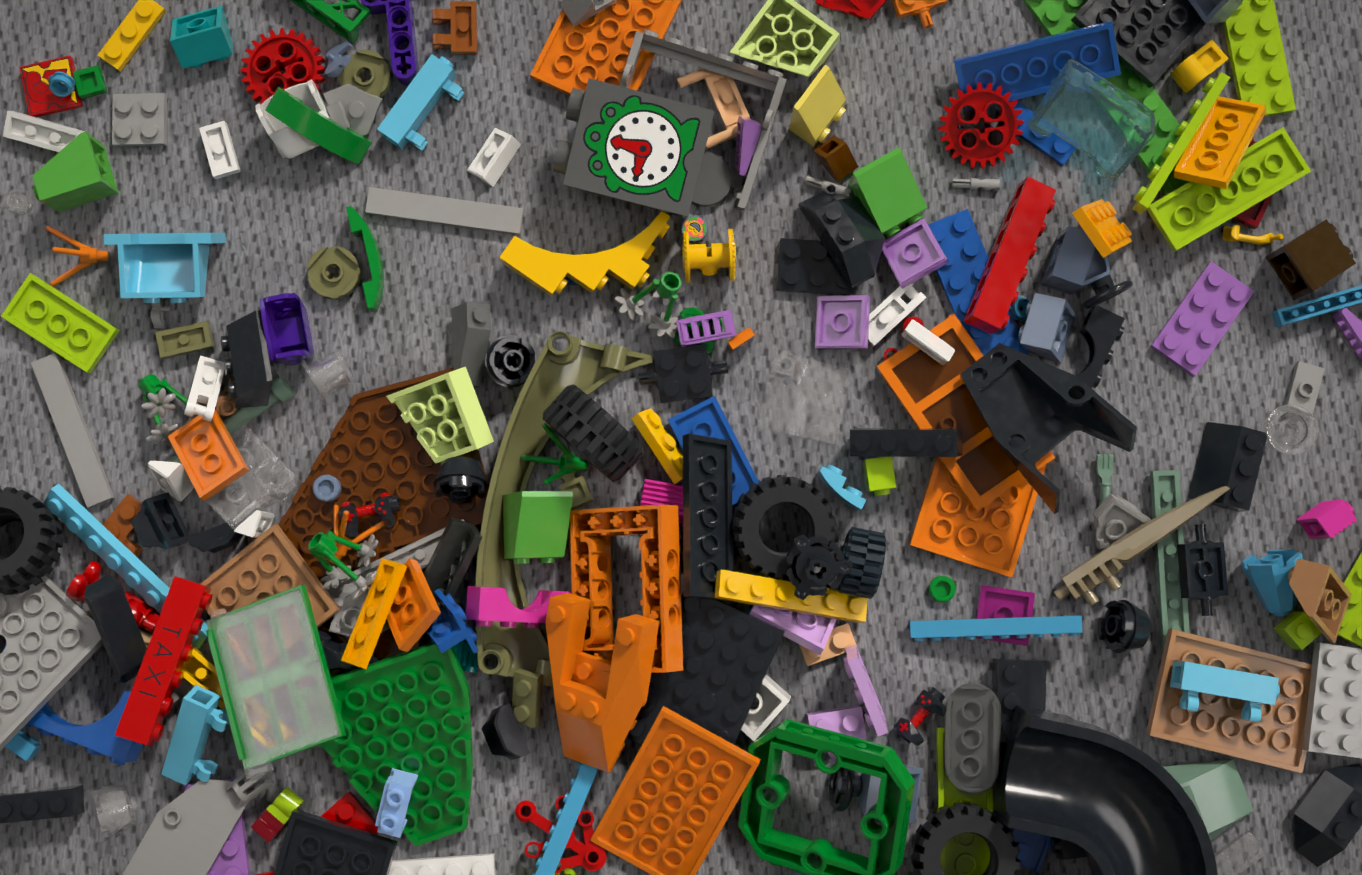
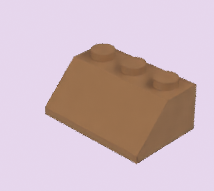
(1320, 595)

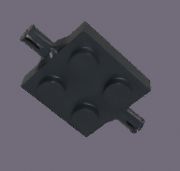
(683, 373)
(1202, 570)

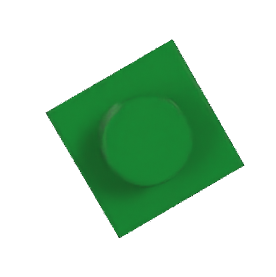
(90, 82)

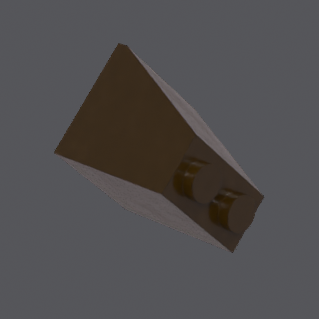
(1311, 260)

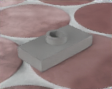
(1305, 385)

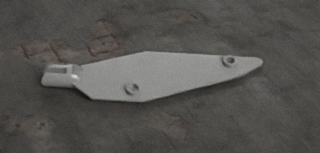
(194, 827)

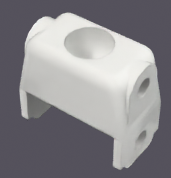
(286, 139)

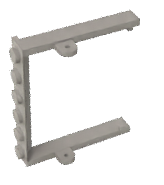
(722, 65)

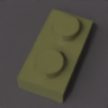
(185, 340)
(527, 697)

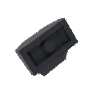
(160, 523)
(215, 539)
(504, 734)

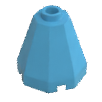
(1270, 579)

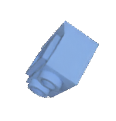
(395, 802)

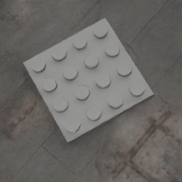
(1335, 701)

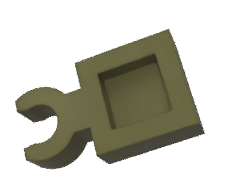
(580, 490)

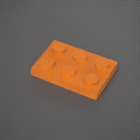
(208, 455)
(412, 608)

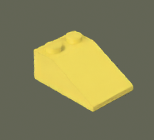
(818, 108)

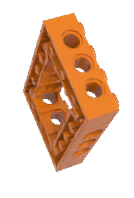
(660, 575)

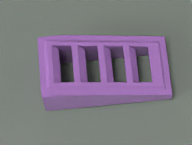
(746, 140)
(1351, 328)
(684, 334)

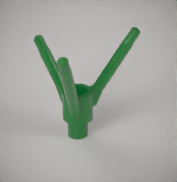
(567, 463)

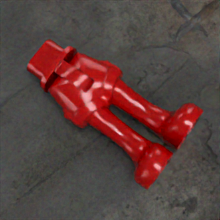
(141, 610)

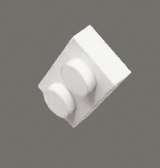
(219, 150)

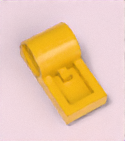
(1198, 66)

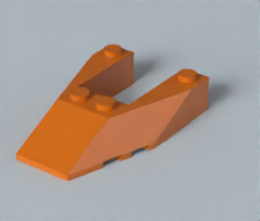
(593, 695)

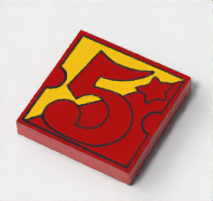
(37, 91)

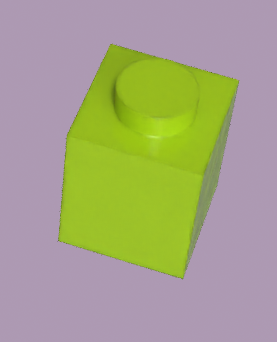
(879, 475)
(1297, 630)

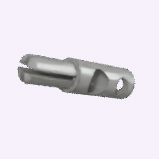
(974, 183)
(822, 185)

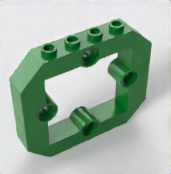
(851, 753)

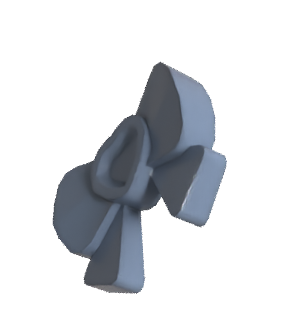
(336, 62)

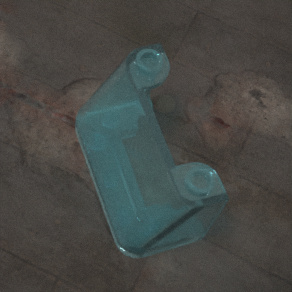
(1094, 119)

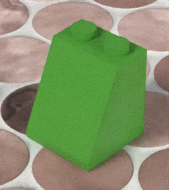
(75, 175)
(889, 192)
(536, 525)

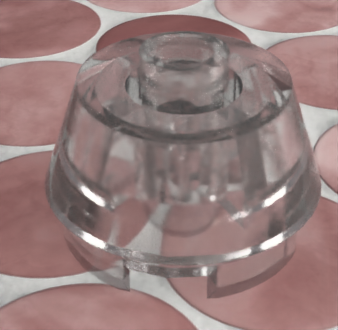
(114, 809)

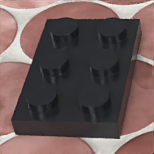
(809, 268)

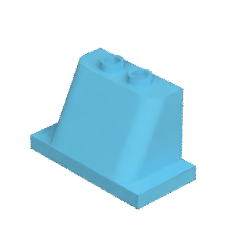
(163, 264)

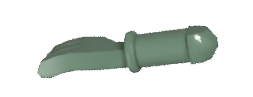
(1104, 470)

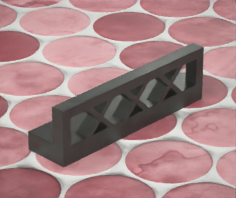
(452, 557)

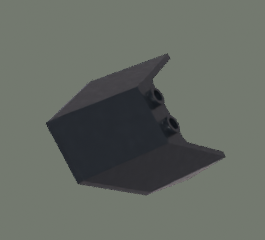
(1036, 408)

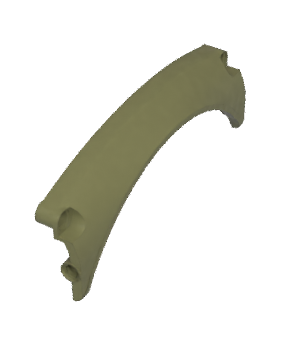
(588, 368)

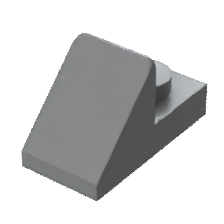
(581, 10)

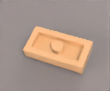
(838, 641)

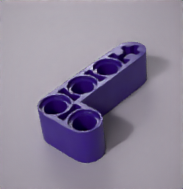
(398, 34)

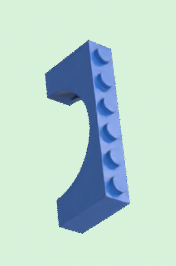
(96, 737)

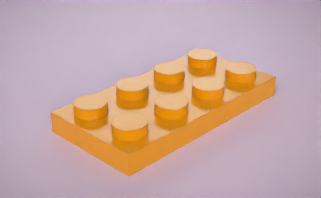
(1220, 142)
(1102, 227)

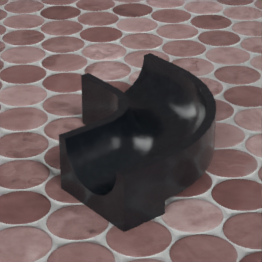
(1100, 794)

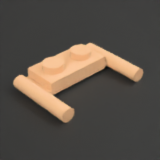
(726, 99)

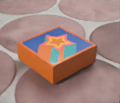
(740, 340)

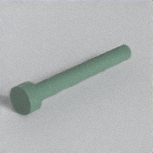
(280, 390)

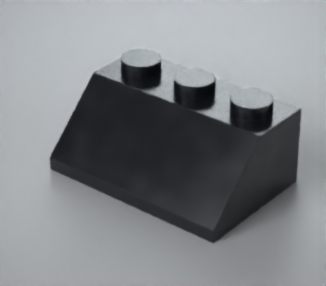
(247, 361)
(1231, 459)
(1018, 684)

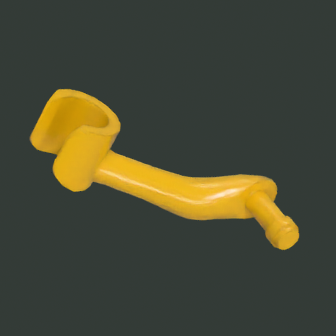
(1233, 234)

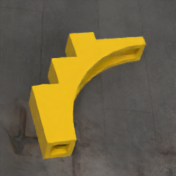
(549, 269)

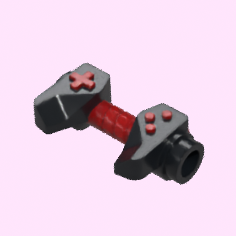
(384, 506)
(929, 701)

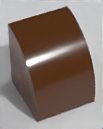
(836, 158)

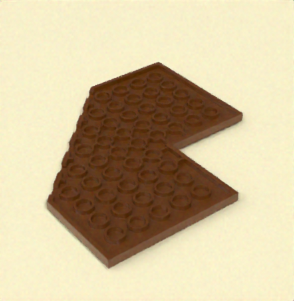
(374, 455)

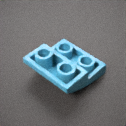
(834, 481)

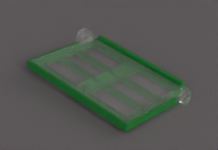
(274, 679)

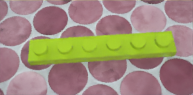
(1184, 133)

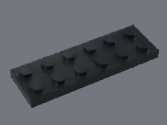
(706, 513)

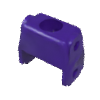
(286, 329)

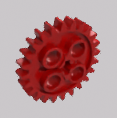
(272, 51)
(979, 101)

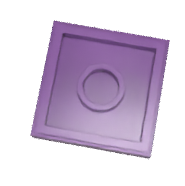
(913, 253)
(842, 322)

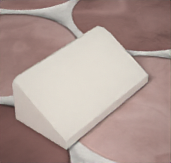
(494, 156)
(928, 342)
(171, 478)
(256, 524)

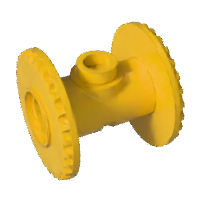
(709, 258)

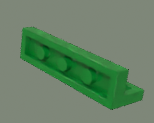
(334, 19)

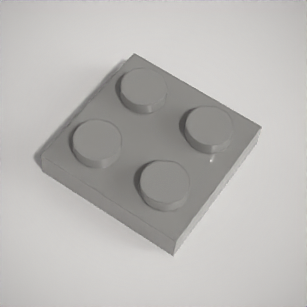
(139, 120)

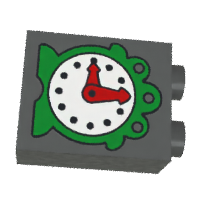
(634, 146)

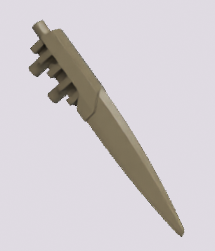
(1109, 561)

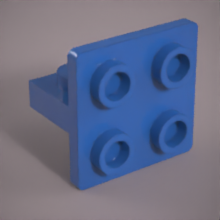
(451, 626)

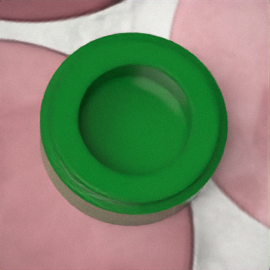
(942, 588)

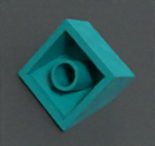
(201, 37)

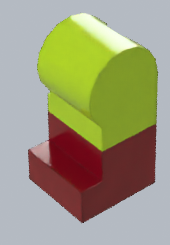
(277, 815)

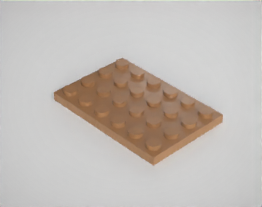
(1218, 722)

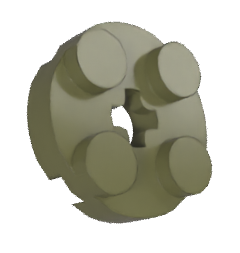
(378, 70)
(336, 287)

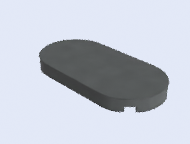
(713, 181)
(972, 738)

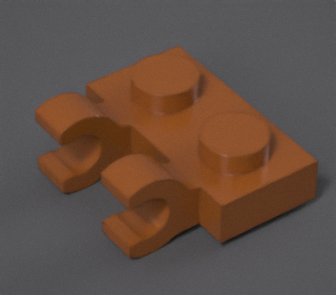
(463, 28)
(120, 523)

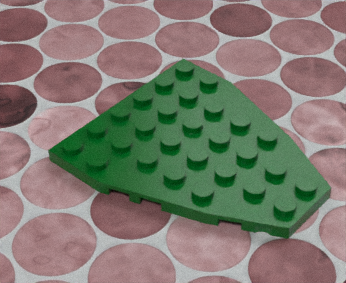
(415, 719)

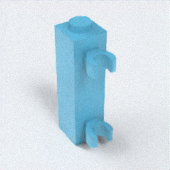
(418, 101)
(1224, 682)
(191, 734)

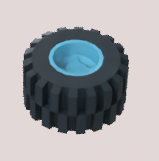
(867, 554)

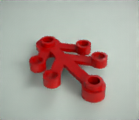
(573, 843)

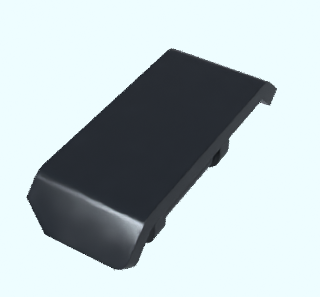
(116, 626)

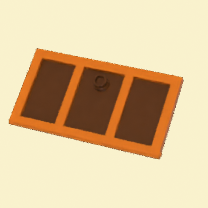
(938, 399)

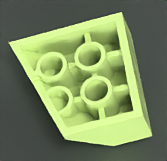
(787, 38)
(445, 415)

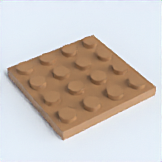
(263, 570)

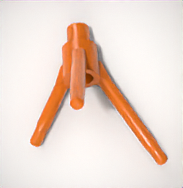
(87, 255)
(339, 530)

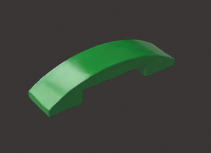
(317, 126)
(372, 289)

